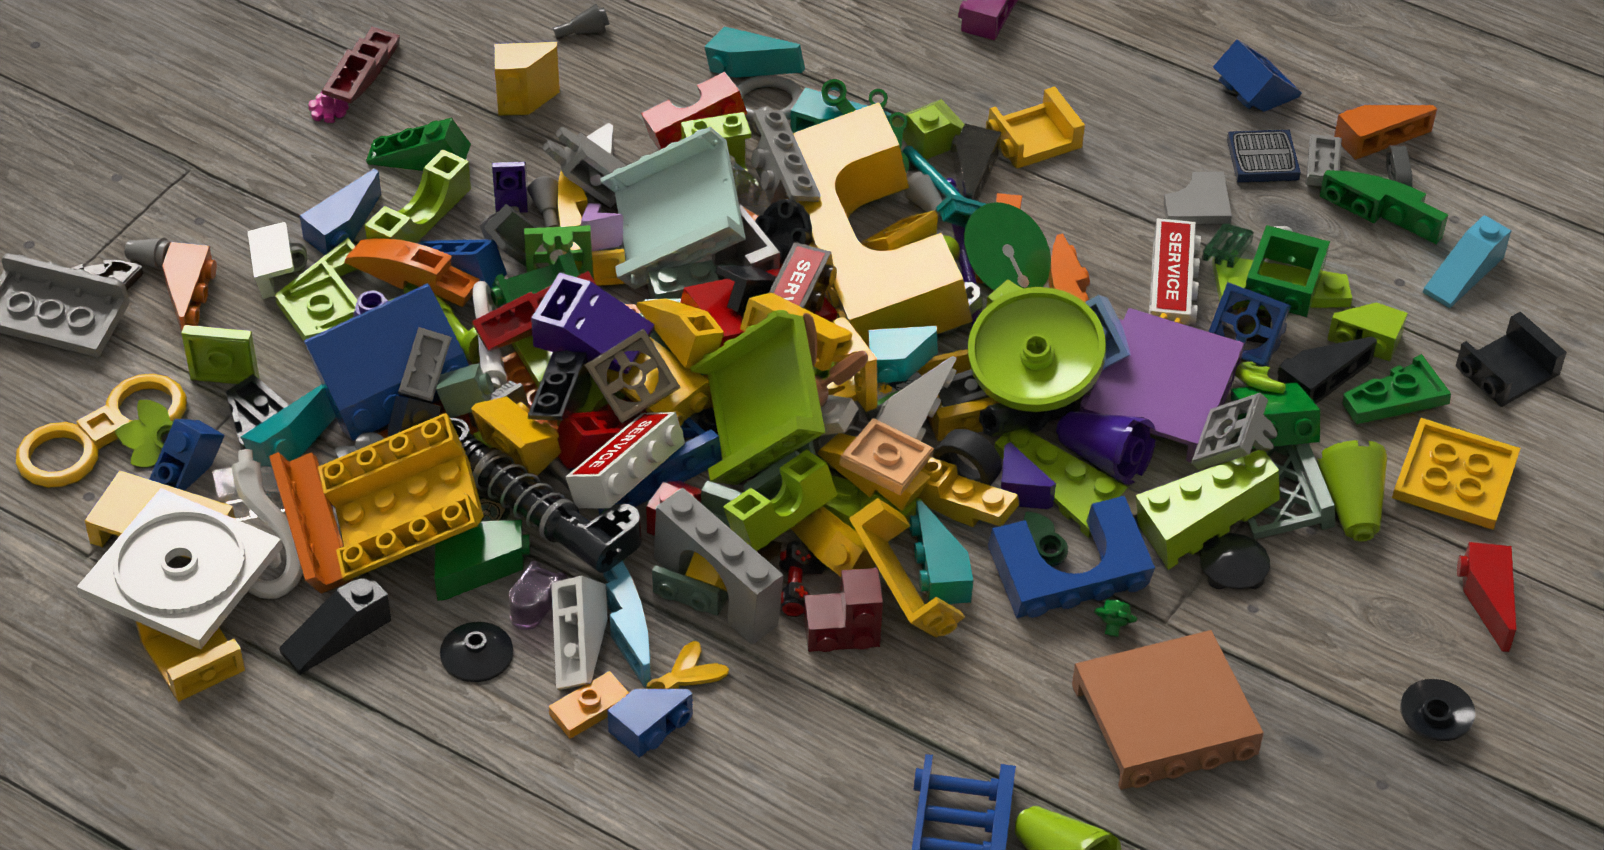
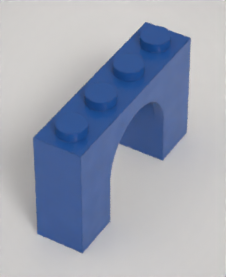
(1038, 587)

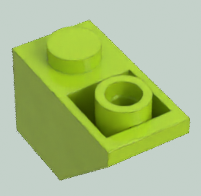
(1370, 320)

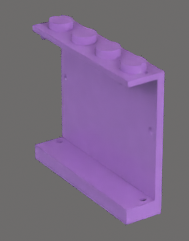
(1168, 378)

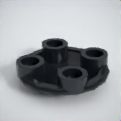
(785, 224)
(1234, 562)

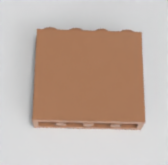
(1169, 709)

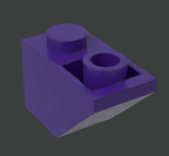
(510, 185)

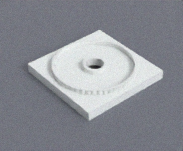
(186, 600)

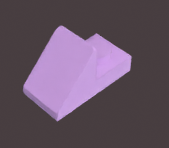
(605, 227)

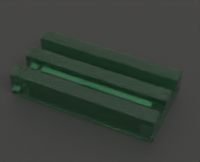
(1232, 258)

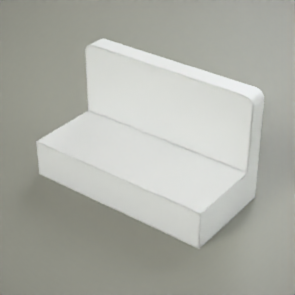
(270, 256)

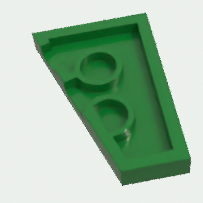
(1401, 392)

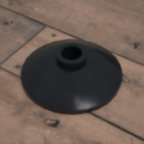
(480, 661)
(1439, 699)

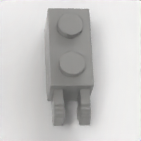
(584, 163)

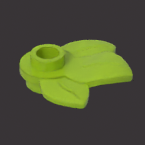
(146, 433)

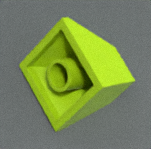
(930, 128)

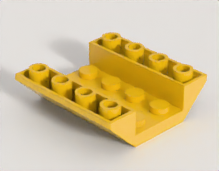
(401, 495)

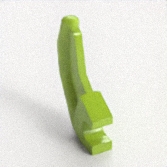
(1258, 378)

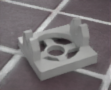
(1215, 445)

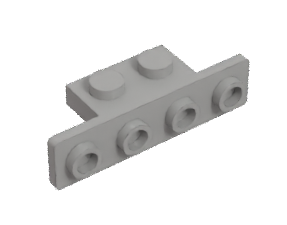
(781, 160)

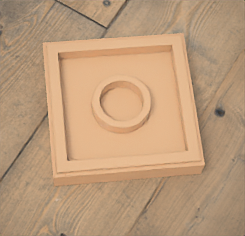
(886, 456)

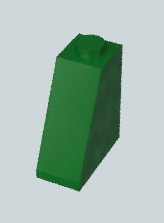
(479, 557)

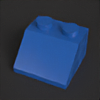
(1254, 78)

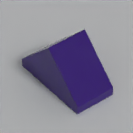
(1026, 480)

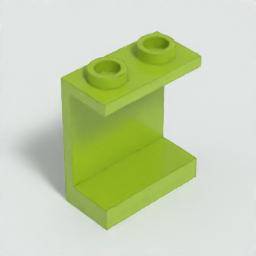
(731, 127)

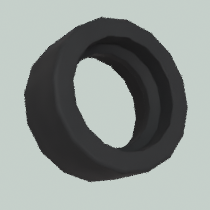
(976, 450)

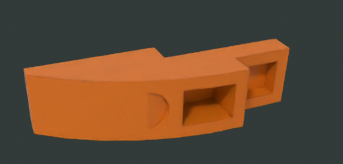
(408, 262)
(1066, 270)

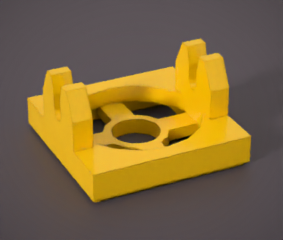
(864, 383)

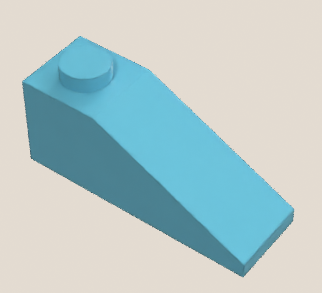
(1469, 261)

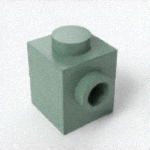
(463, 389)

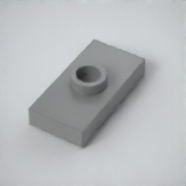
(1323, 155)
(424, 365)

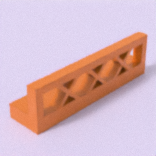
(310, 520)

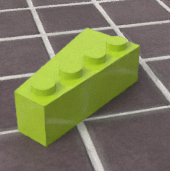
(1206, 504)

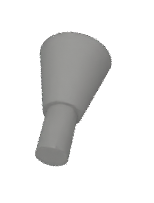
(545, 196)

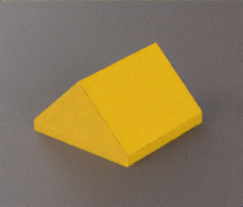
(903, 232)

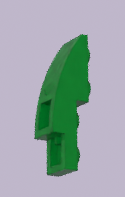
(1381, 197)

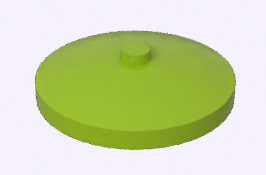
(1037, 349)

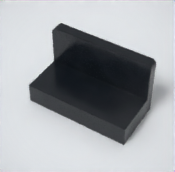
(748, 283)

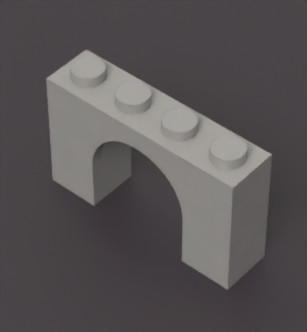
(750, 580)

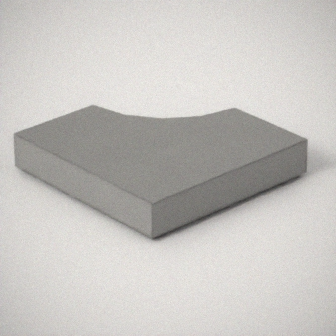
(1202, 201)

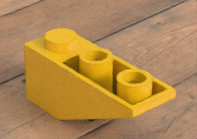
(683, 328)

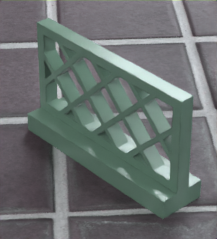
(1310, 484)

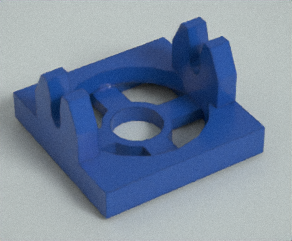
(1277, 310)

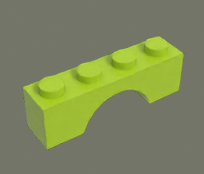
(441, 187)

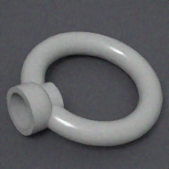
(769, 81)

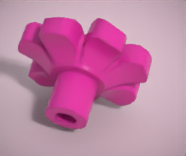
(327, 108)

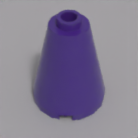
(1110, 442)

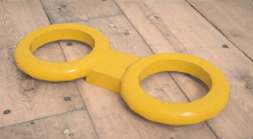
(93, 430)

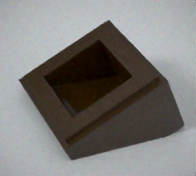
(1247, 324)

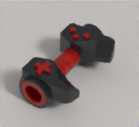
(796, 561)

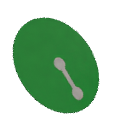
(1006, 246)

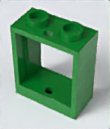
(1294, 250)

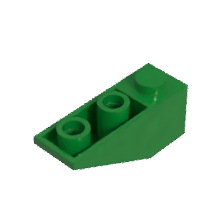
(418, 146)

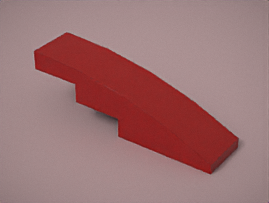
(512, 320)

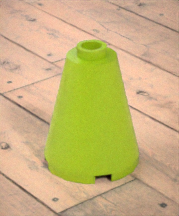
(1356, 485)
(1048, 830)

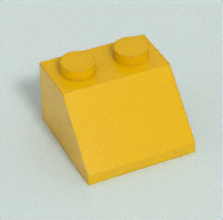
(525, 76)
(509, 429)

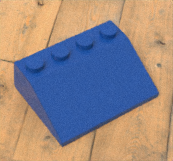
(368, 354)

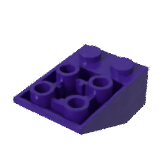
(584, 319)

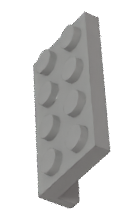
(59, 304)

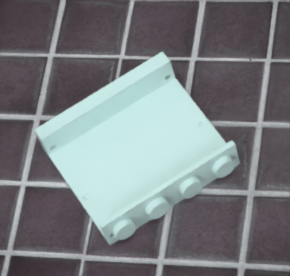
(676, 206)

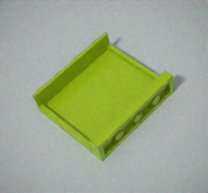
(762, 396)

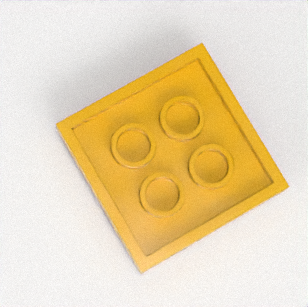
(1456, 473)

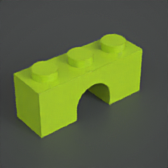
(804, 489)

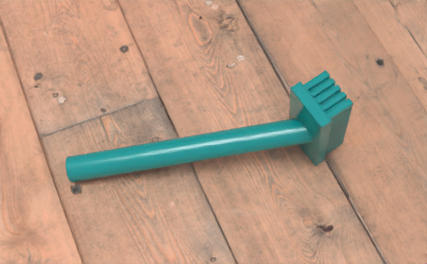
(955, 207)

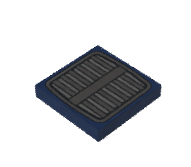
(1263, 156)

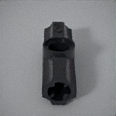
(1002, 419)

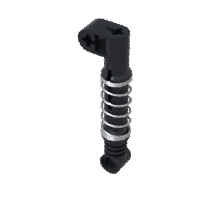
(598, 543)

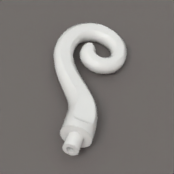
(491, 361)
(250, 489)

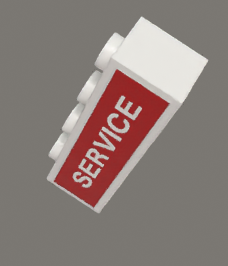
(1174, 270)
(625, 460)

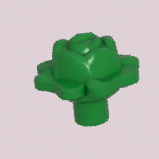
(1115, 615)

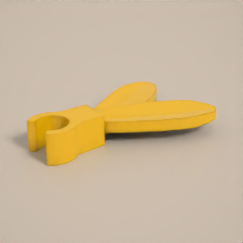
(687, 673)

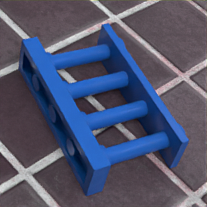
(993, 821)

